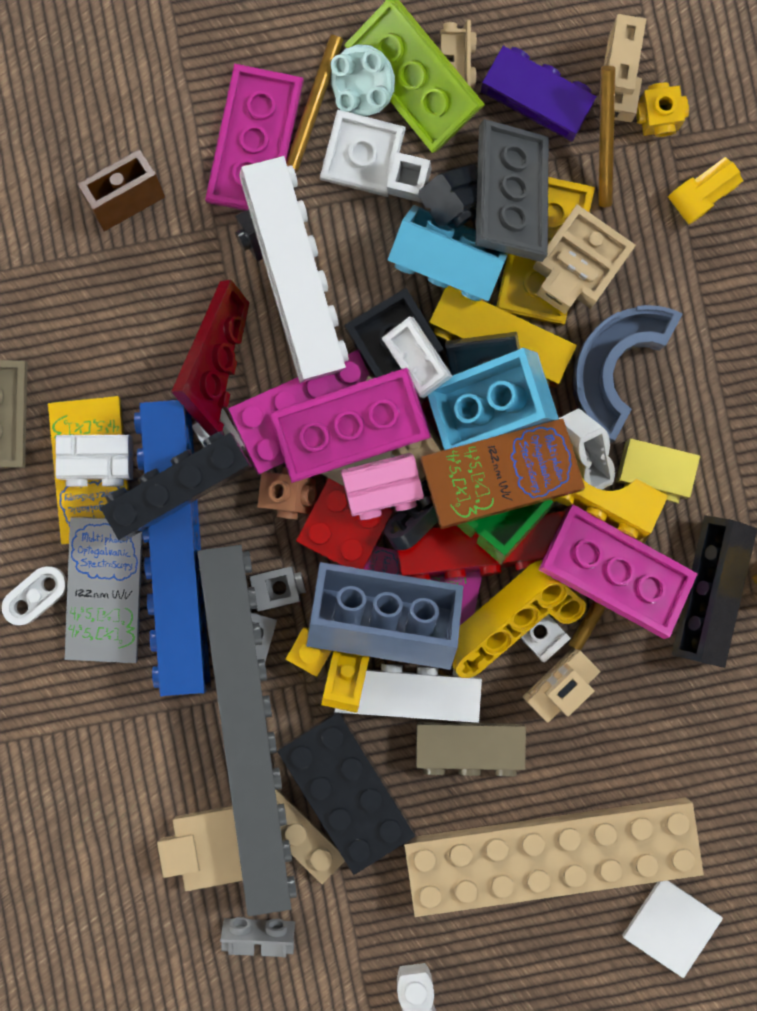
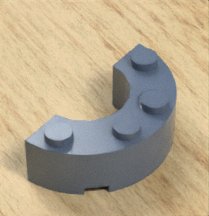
(596, 360)

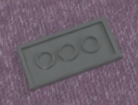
(512, 191)

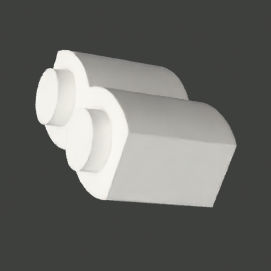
(590, 448)
(415, 988)

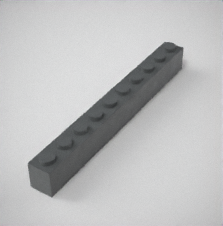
(245, 729)

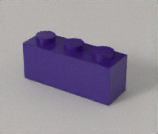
(538, 92)

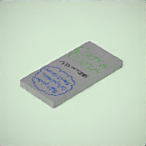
(102, 593)

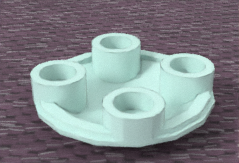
(362, 80)

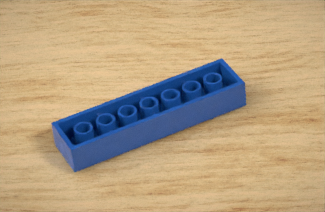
(173, 561)

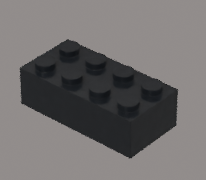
(346, 792)

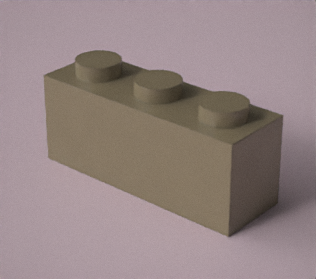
(470, 747)

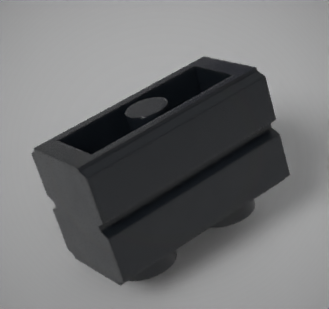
(452, 196)

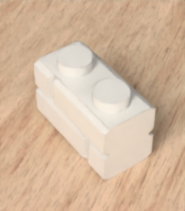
(94, 458)

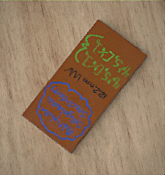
(502, 473)

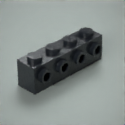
(175, 487)
(716, 594)

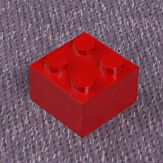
(337, 533)

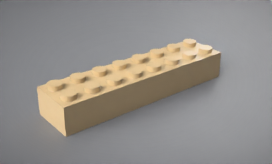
(553, 856)

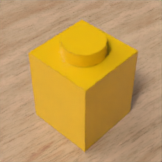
(305, 657)

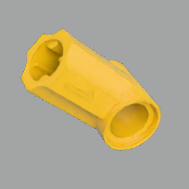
(699, 194)

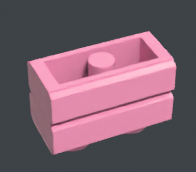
(382, 485)

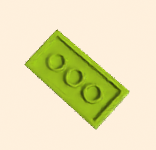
(426, 85)

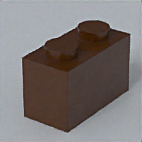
(121, 190)

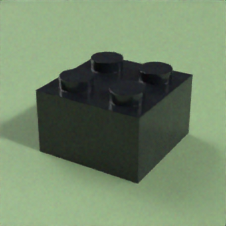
(370, 327)

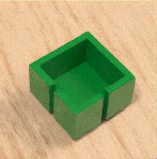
(505, 531)

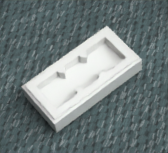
(414, 350)

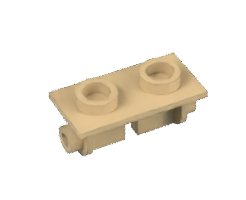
(460, 46)

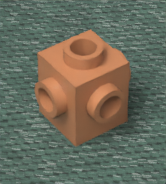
(285, 497)

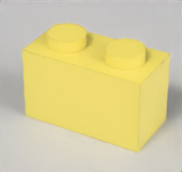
(659, 467)

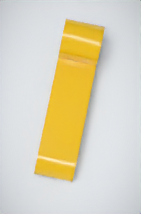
(511, 616)

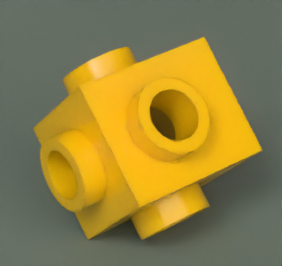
(658, 121)

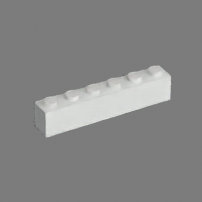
(292, 269)

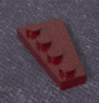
(212, 358)

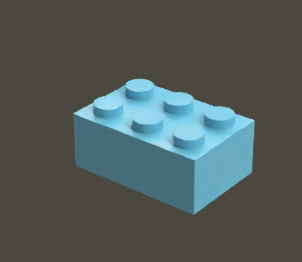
(446, 255)
(493, 399)

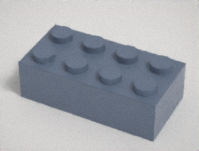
(385, 616)

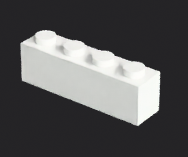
(419, 694)

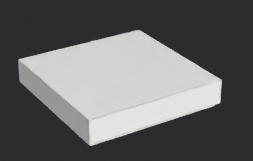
(361, 152)
(672, 927)

